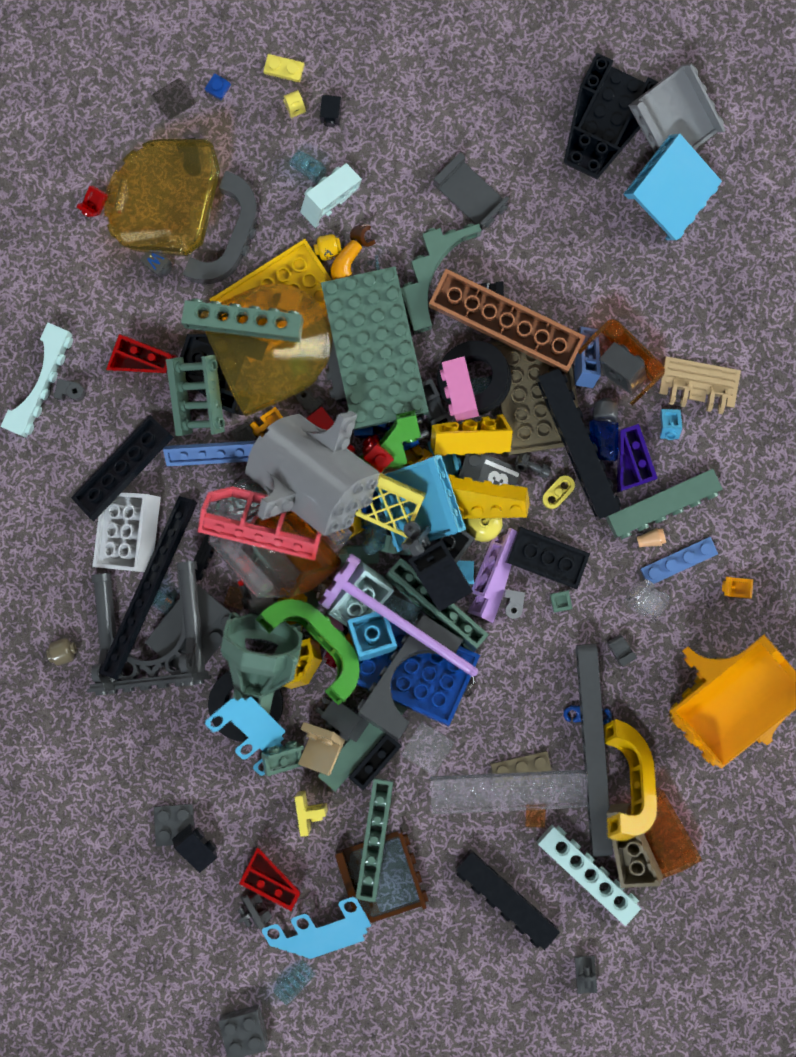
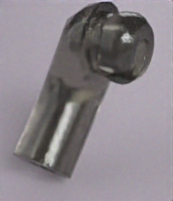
(472, 685)

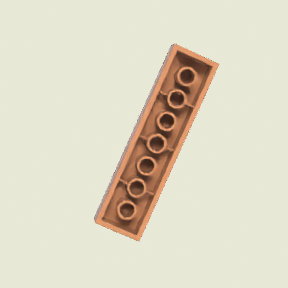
(506, 321)

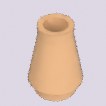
(652, 538)

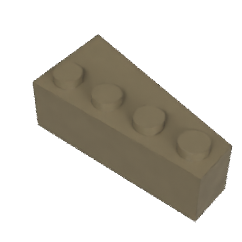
(634, 857)

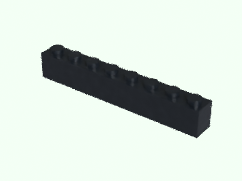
(578, 444)

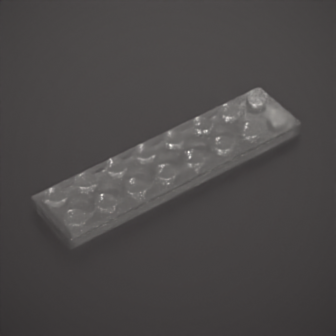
(508, 791)

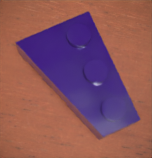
(634, 460)

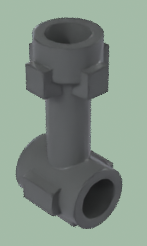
(522, 463)

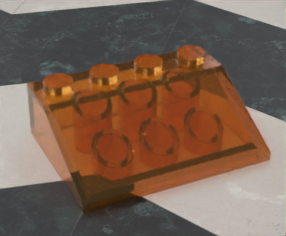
(670, 840)

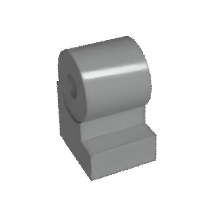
(515, 604)

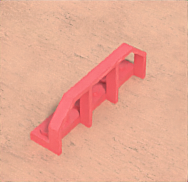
(251, 533)

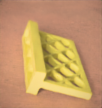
(400, 490)

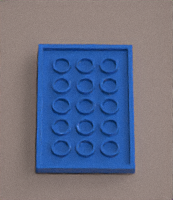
(423, 681)

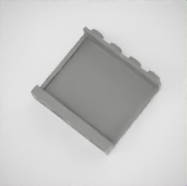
(677, 107)

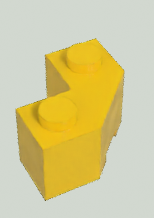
(308, 663)

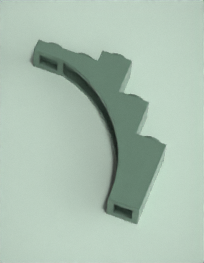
(437, 247)

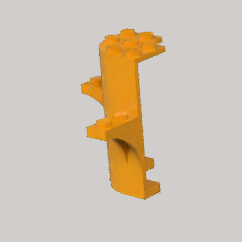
(738, 702)

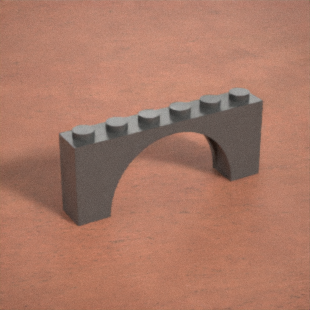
(379, 706)

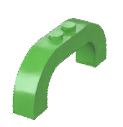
(326, 634)

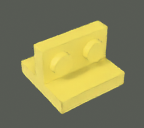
(306, 812)

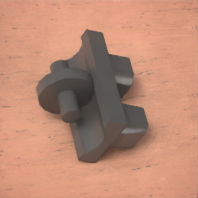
(416, 538)
(258, 918)
(585, 974)

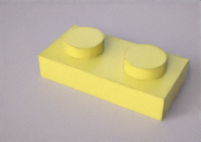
(284, 68)

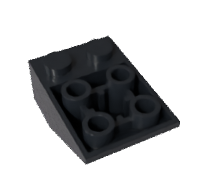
(440, 575)

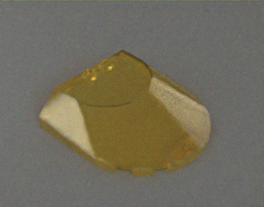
(163, 196)
(270, 369)

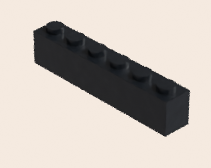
(506, 899)

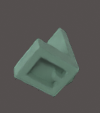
(357, 550)

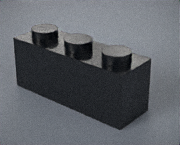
(375, 761)

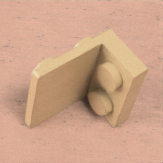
(321, 749)

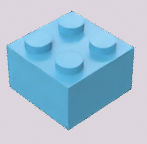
(371, 636)

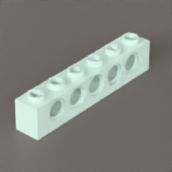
(625, 910)

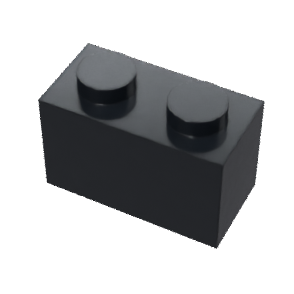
(195, 848)

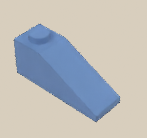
(587, 363)

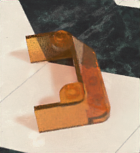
(619, 334)
(311, 571)

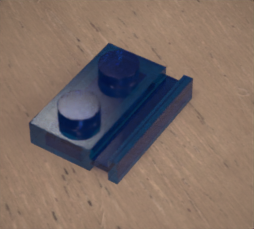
(605, 437)

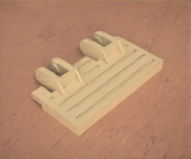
(698, 381)

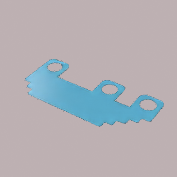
(253, 722)
(324, 939)

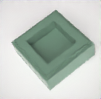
(561, 601)

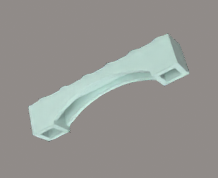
(22, 417)

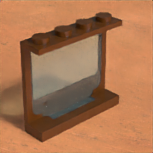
(398, 882)

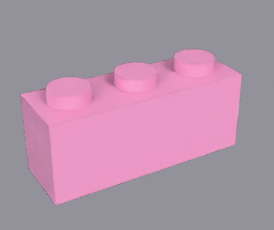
(459, 389)

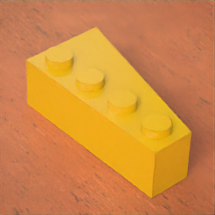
(472, 437)
(488, 499)

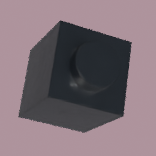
(330, 110)

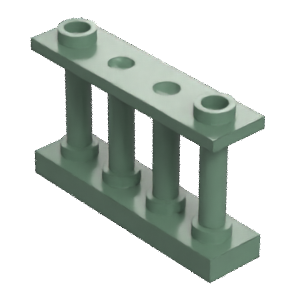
(179, 395)

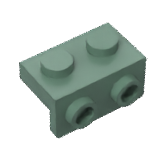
(281, 758)

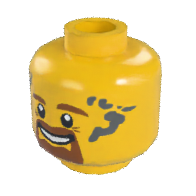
(327, 247)

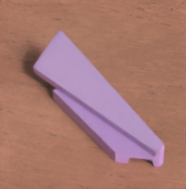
(492, 578)

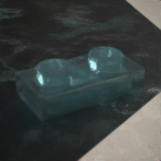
(402, 608)

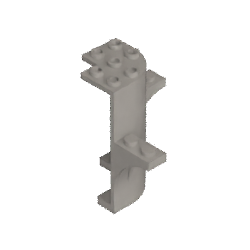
(311, 472)

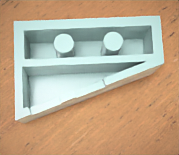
(329, 193)

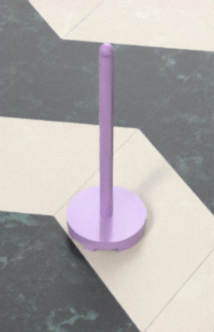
(341, 582)

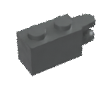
(342, 719)

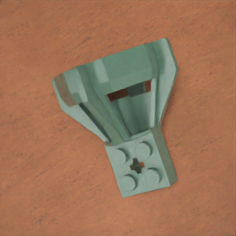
(256, 673)

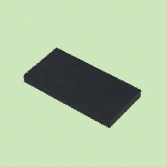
(547, 557)

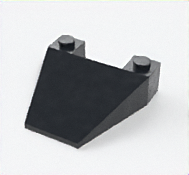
(193, 349)

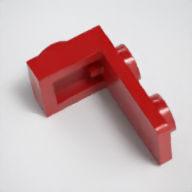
(376, 454)

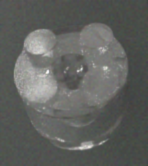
(647, 600)

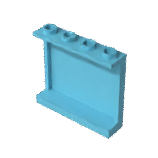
(674, 186)
(439, 506)

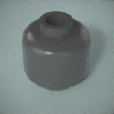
(605, 410)

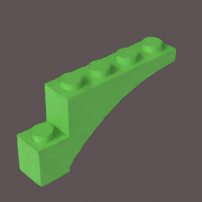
(404, 429)

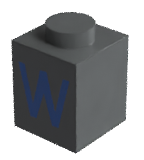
(157, 264)

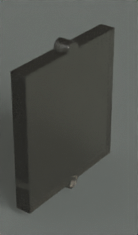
(174, 98)

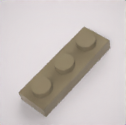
(530, 763)

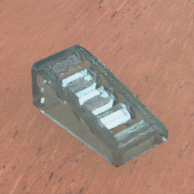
(289, 977)

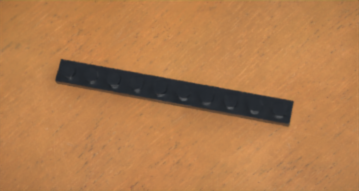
(148, 588)

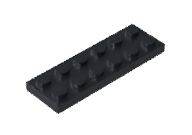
(122, 468)

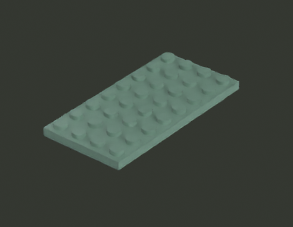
(374, 347)

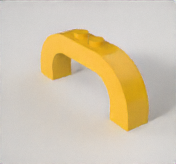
(642, 782)

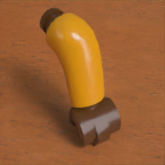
(342, 264)

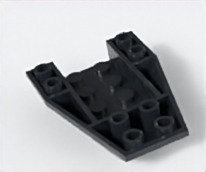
(602, 117)

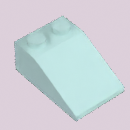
(369, 581)

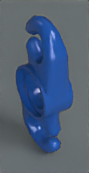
(578, 717)

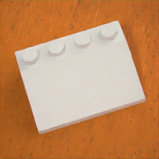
(127, 533)

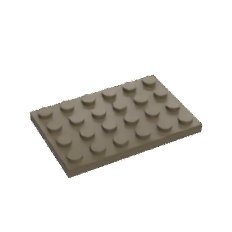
(525, 405)

